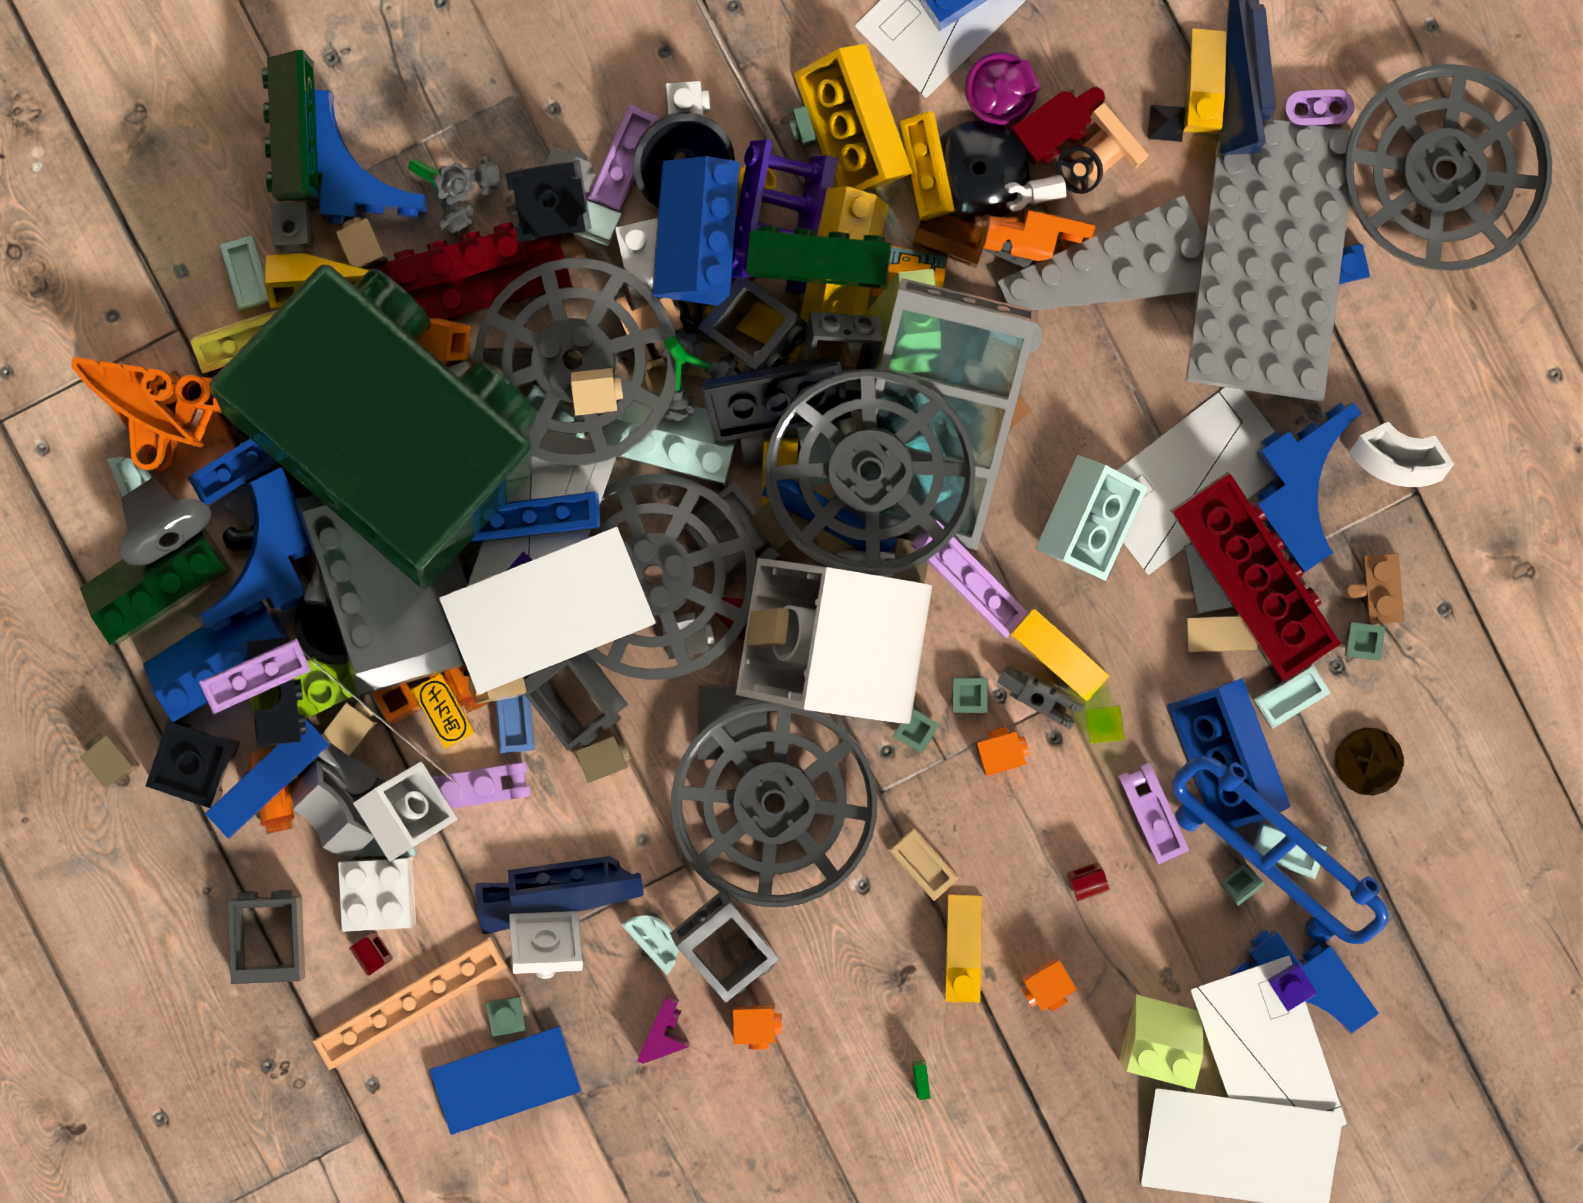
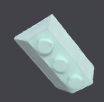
(1091, 517)

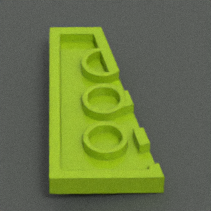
(317, 689)

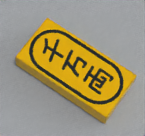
(443, 711)

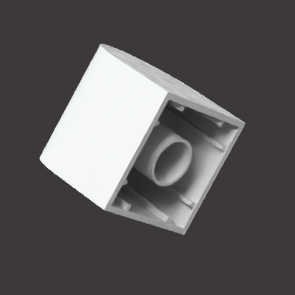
(847, 643)

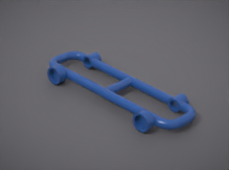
(1323, 923)

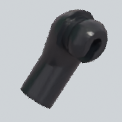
(237, 539)

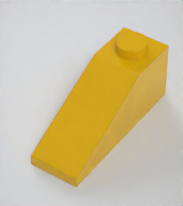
(1205, 82)
(289, 271)
(963, 949)

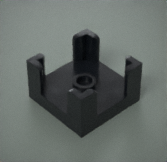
(549, 200)
(191, 764)

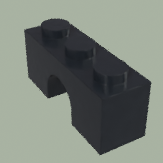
(282, 722)

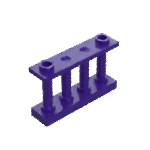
(818, 176)

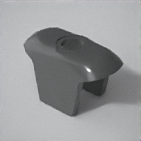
(158, 522)

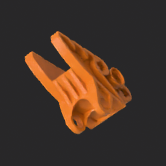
(144, 408)

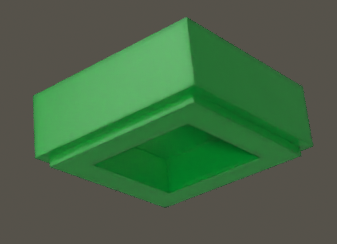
(921, 1080)

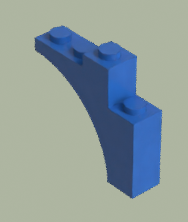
(345, 183)
(1297, 469)
(267, 569)
(1334, 984)

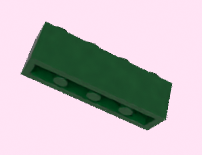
(818, 258)

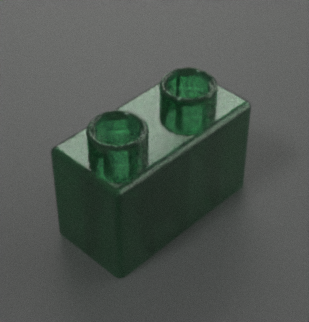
(378, 420)

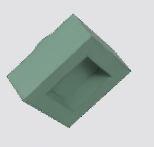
(802, 127)
(1364, 641)
(969, 695)
(918, 732)
(506, 1016)

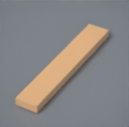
(410, 1003)

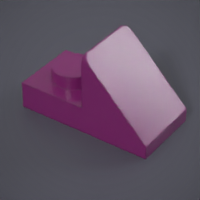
(659, 1042)

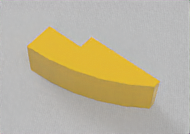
(1059, 654)

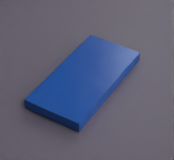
(505, 1080)

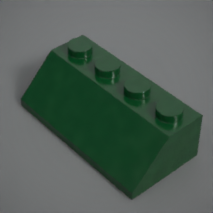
(292, 127)
(134, 596)

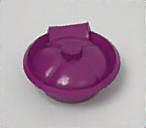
(1001, 87)

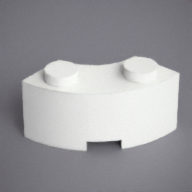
(1401, 458)

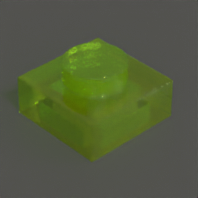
(1104, 724)

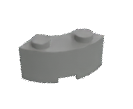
(325, 803)

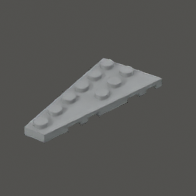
(1132, 261)

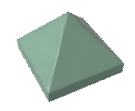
(1242, 884)

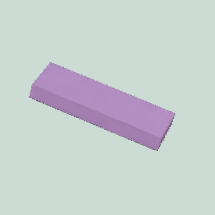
(617, 171)
(254, 676)

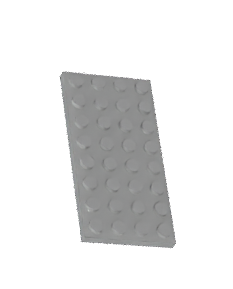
(1272, 264)

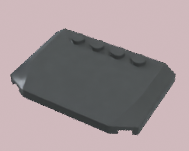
(383, 618)

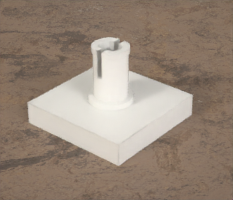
(545, 943)

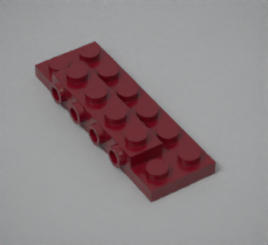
(472, 273)
(1256, 576)

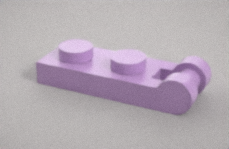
(483, 785)
(1154, 815)

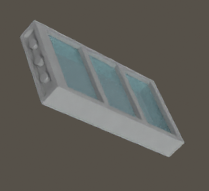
(974, 359)

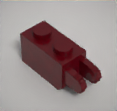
(1056, 123)

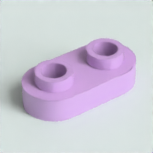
(1317, 107)

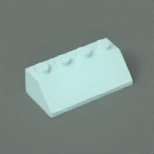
(675, 445)

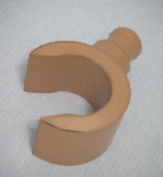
(571, 246)

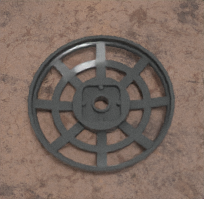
(1462, 153)
(597, 353)
(870, 493)
(678, 575)
(769, 825)

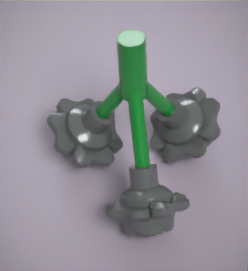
(452, 186)
(686, 353)

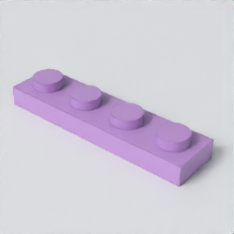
(974, 584)

